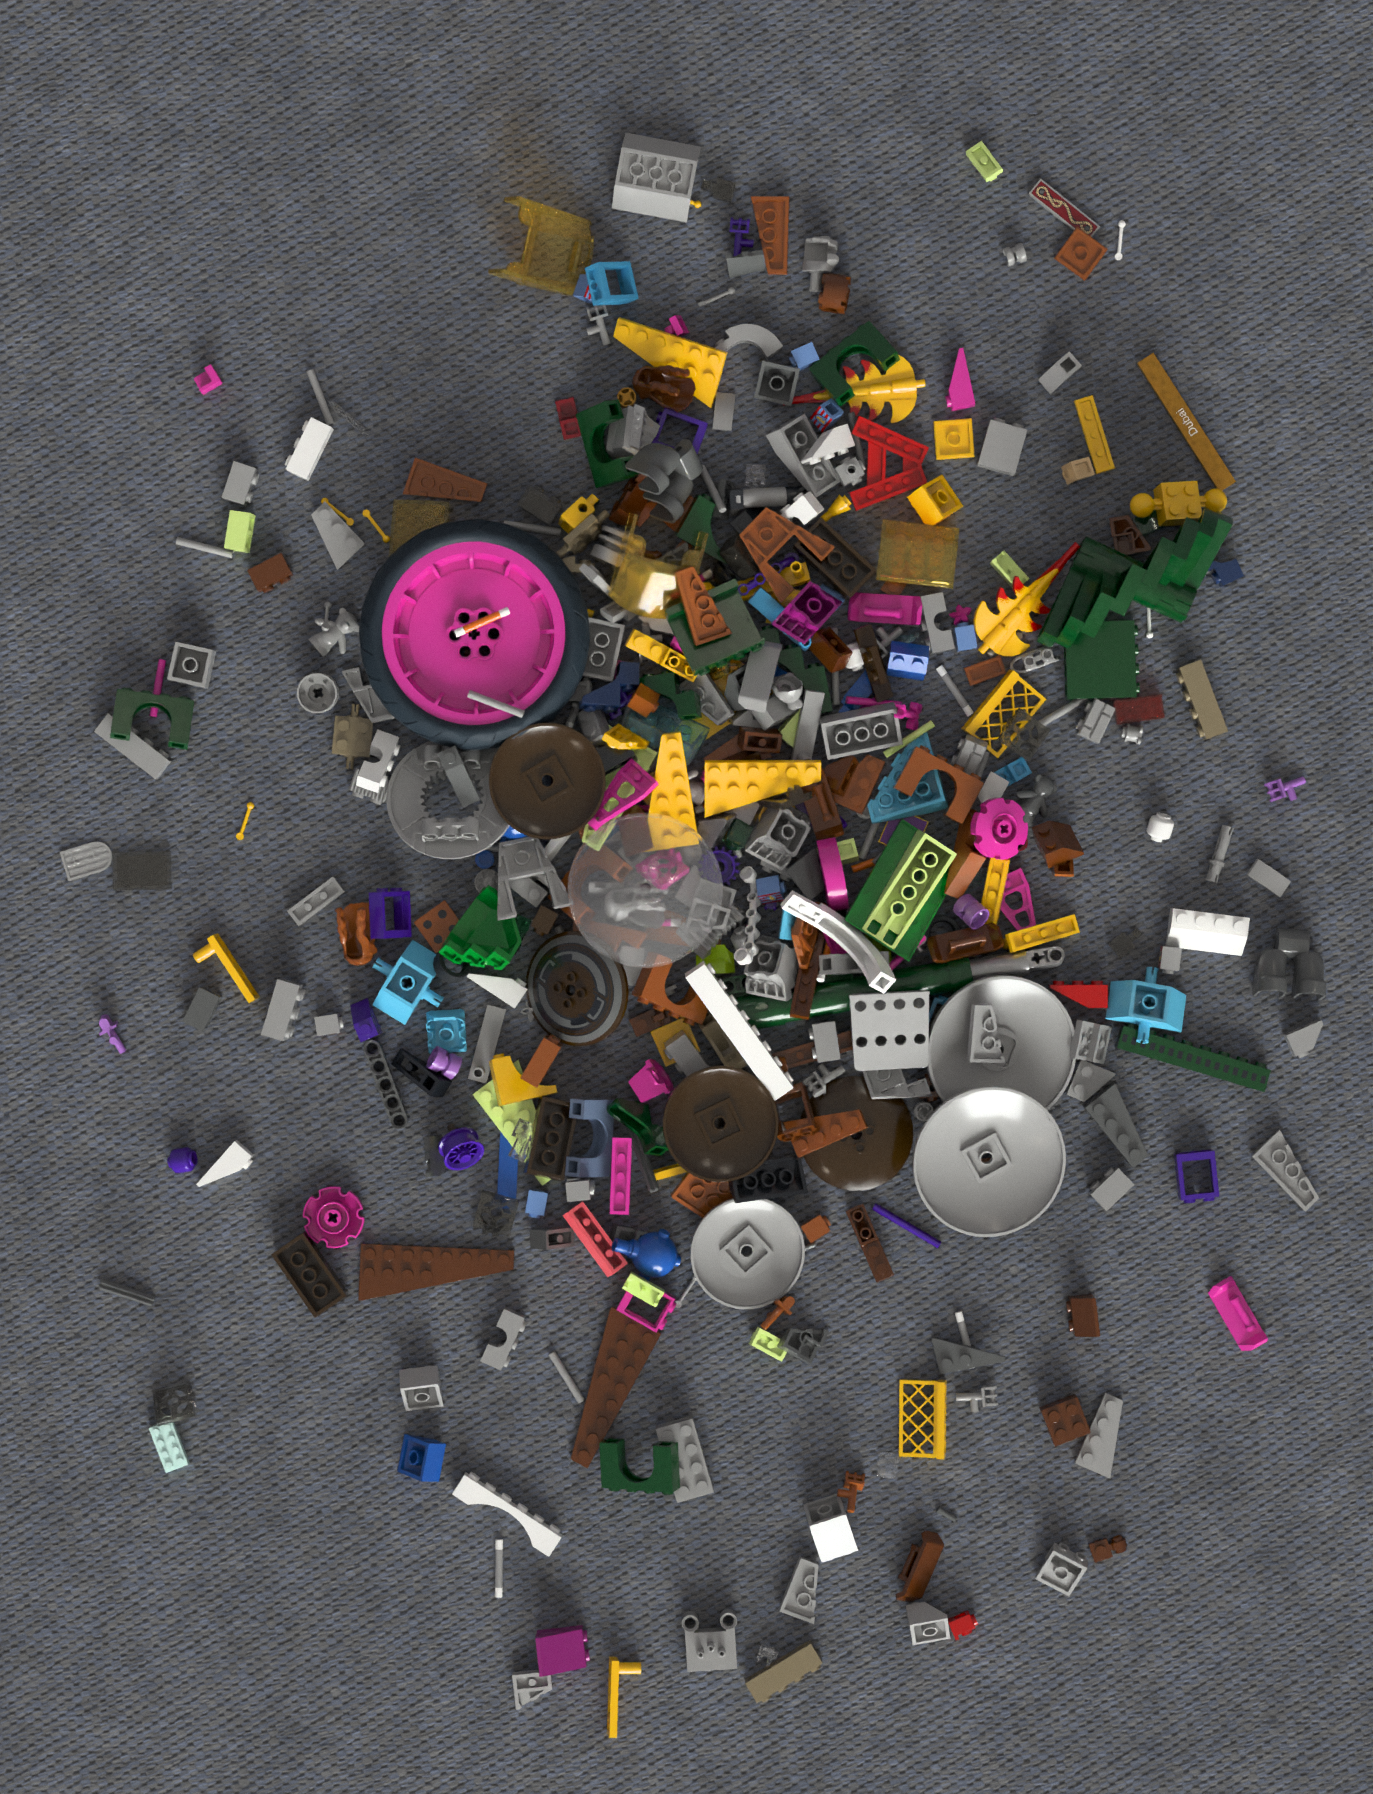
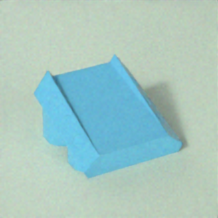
(446, 1030)

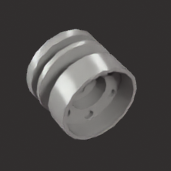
(611, 548)
(307, 697)

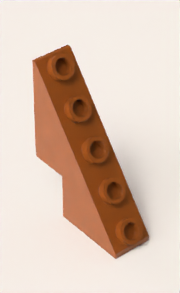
(966, 862)

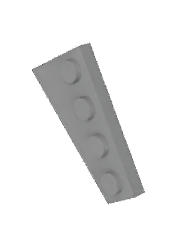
(1280, 1163)
(1099, 1445)

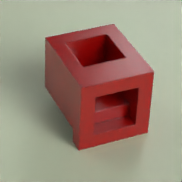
(962, 1624)

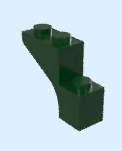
(668, 686)
(638, 1119)

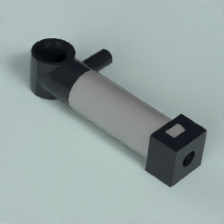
(762, 497)

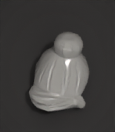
(788, 689)

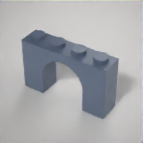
(597, 1159)

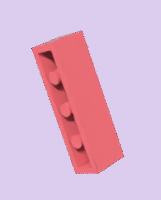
(594, 1239)

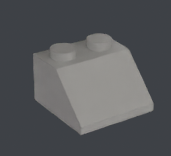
(421, 1388)

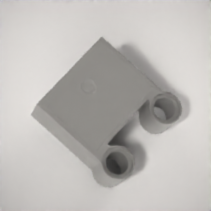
(710, 1647)

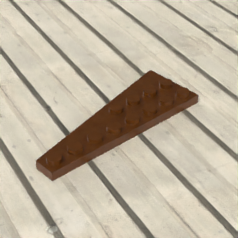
(403, 1268)
(618, 1364)

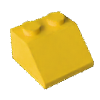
(935, 501)

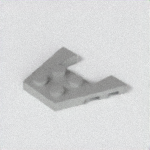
(366, 696)
(892, 1084)

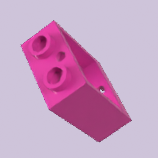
(661, 1321)

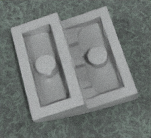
(1090, 1041)

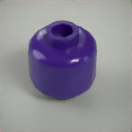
(182, 1160)

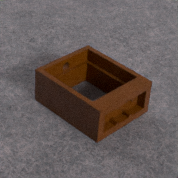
(803, 1130)

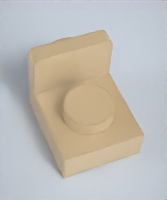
(1077, 470)

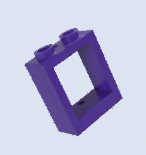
(702, 426)
(402, 913)
(1192, 1156)

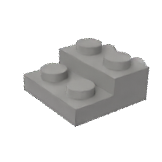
(1062, 1568)

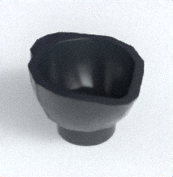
(721, 575)

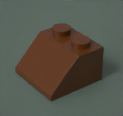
(1056, 842)
(1083, 1316)

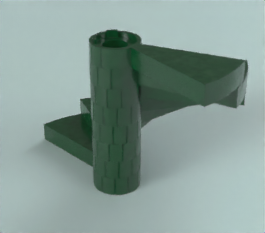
(1110, 580)

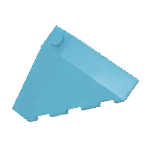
(894, 805)

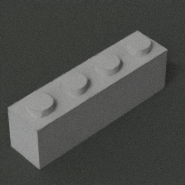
(136, 749)

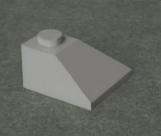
(926, 1623)

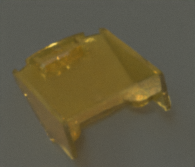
(554, 250)
(645, 583)

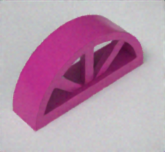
(832, 874)
(620, 1175)

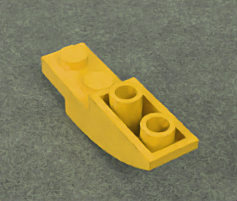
(660, 654)

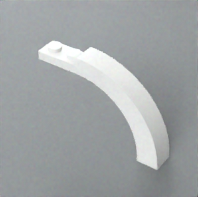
(846, 935)

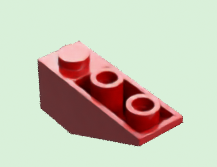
(1089, 995)

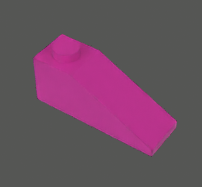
(960, 390)

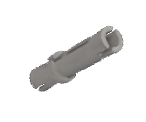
(1217, 860)

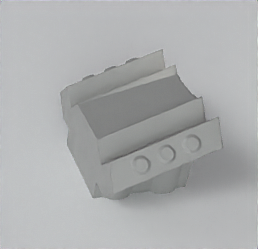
(631, 432)
(779, 836)
(772, 969)

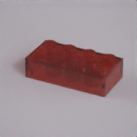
(1138, 709)

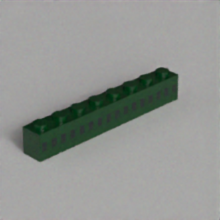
(1194, 1058)

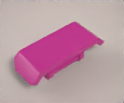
(885, 609)
(1237, 1315)

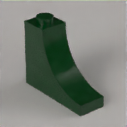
(699, 519)

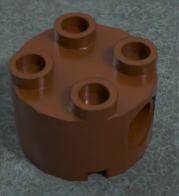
(835, 293)

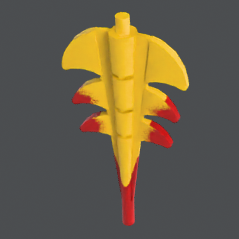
(895, 386)
(1000, 629)

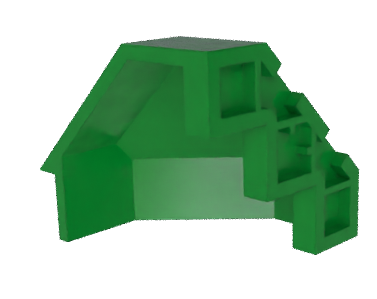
(480, 937)

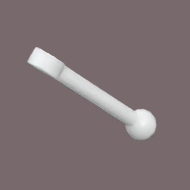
(1118, 256)
(1149, 634)

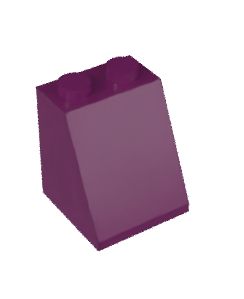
(561, 1649)

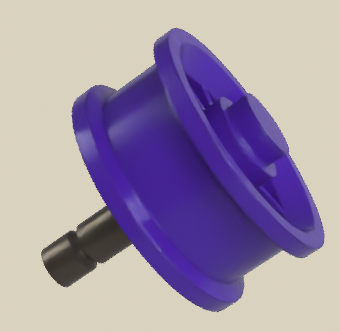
(460, 1148)

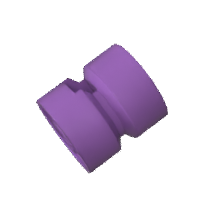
(971, 911)
(445, 1063)

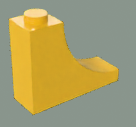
(510, 1086)

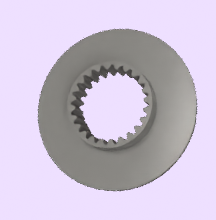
(448, 836)

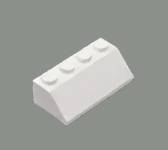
(1207, 931)

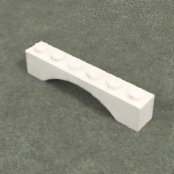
(475, 1492)

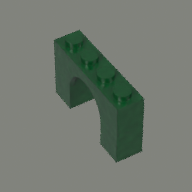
(865, 341)
(592, 426)
(177, 709)
(617, 1475)

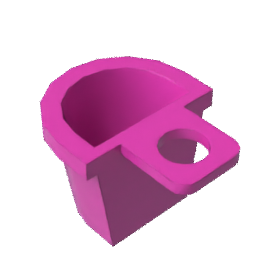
(651, 1081)

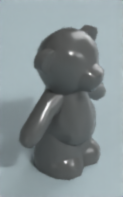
(1034, 800)

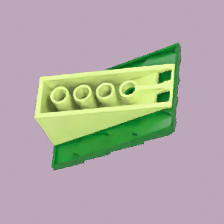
(903, 890)

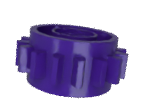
(729, 863)

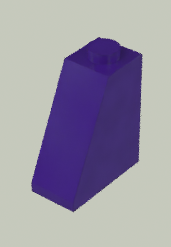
(365, 1020)

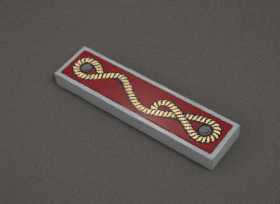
(1062, 208)

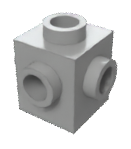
(847, 477)

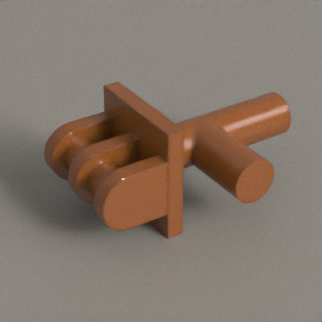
(783, 1306)
(854, 1483)

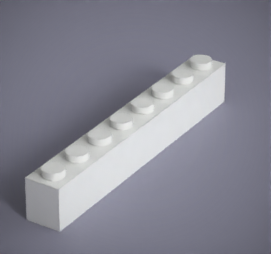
(738, 1029)

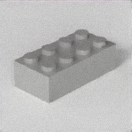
(860, 730)
(693, 1469)

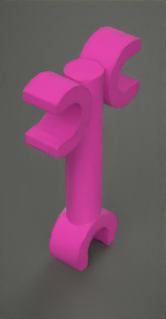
(913, 715)

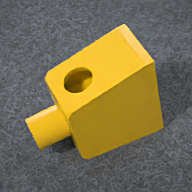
(573, 517)

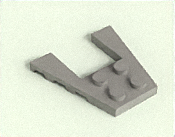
(524, 859)

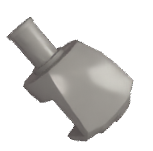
(819, 258)

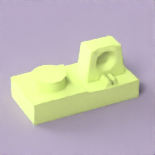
(984, 161)
(767, 1343)

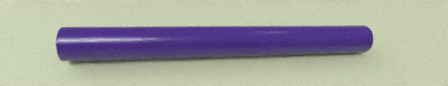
(906, 1225)

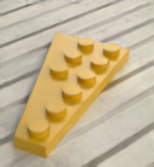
(747, 781)

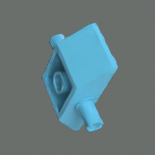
(400, 1000)
(1128, 1005)

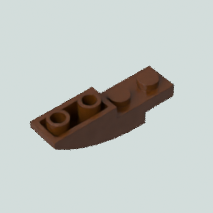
(869, 1243)

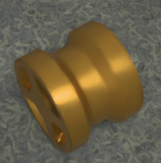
(626, 394)

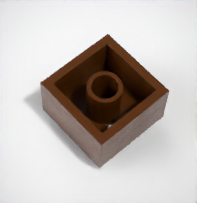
(1065, 1420)

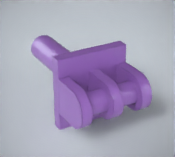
(1280, 788)
(108, 1026)

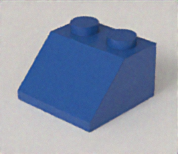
(907, 660)
(421, 1458)

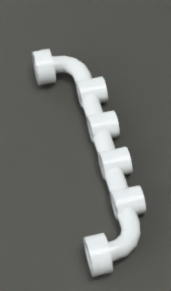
(749, 950)

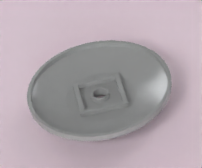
(753, 1278)

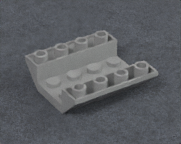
(655, 177)

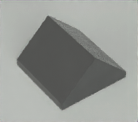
(777, 383)

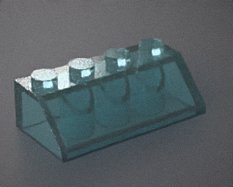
(666, 721)

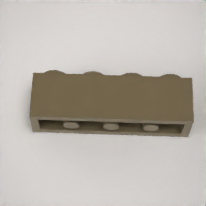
(1202, 700)
(783, 1672)

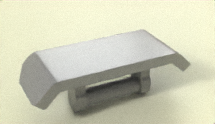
(759, 677)

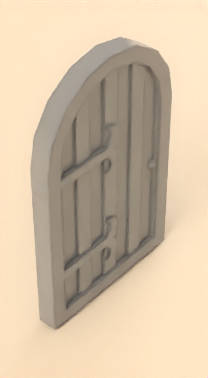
(86, 860)

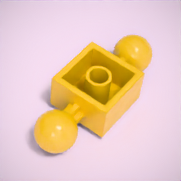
(1177, 501)

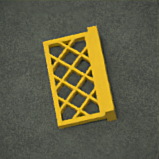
(993, 700)
(939, 1423)

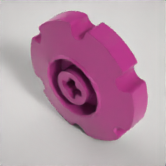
(999, 828)
(333, 1201)

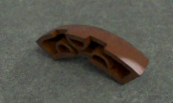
(629, 502)

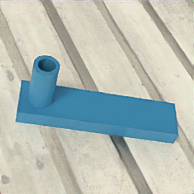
(771, 610)

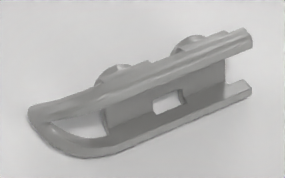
(1030, 662)

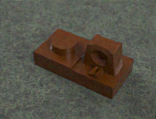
(649, 1021)

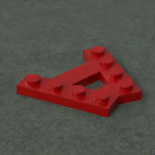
(879, 441)

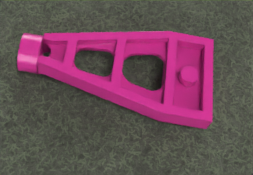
(638, 778)
(1017, 882)

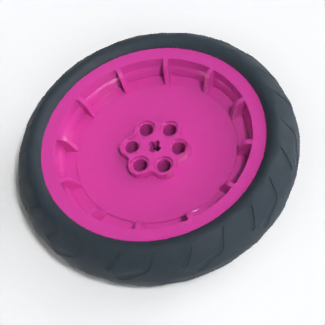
(472, 571)

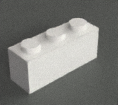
(308, 448)

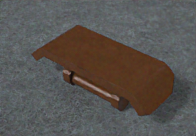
(823, 810)
(965, 943)
(923, 1566)

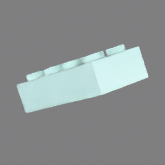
(169, 1446)

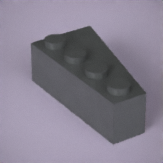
(1114, 1120)

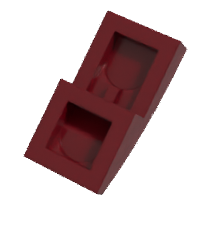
(567, 417)

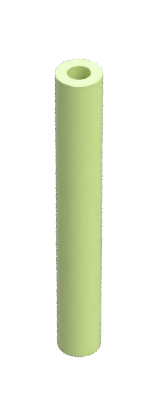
(909, 738)

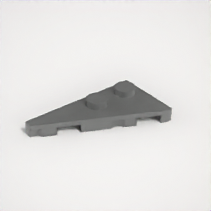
(956, 1357)

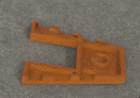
(767, 535)

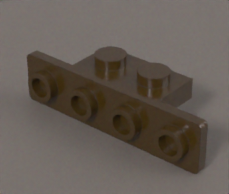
(873, 663)

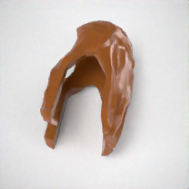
(355, 933)

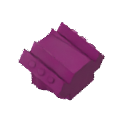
(806, 612)

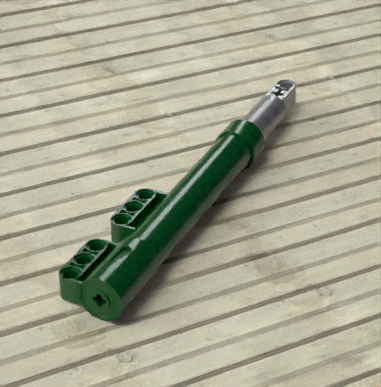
(938, 978)

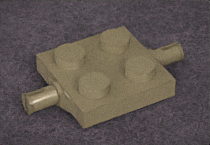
(583, 534)
(352, 736)

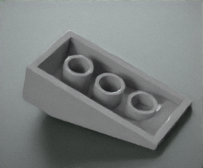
(791, 445)

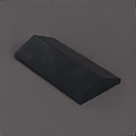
(771, 1180)

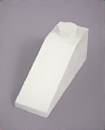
(504, 988)
(231, 1161)

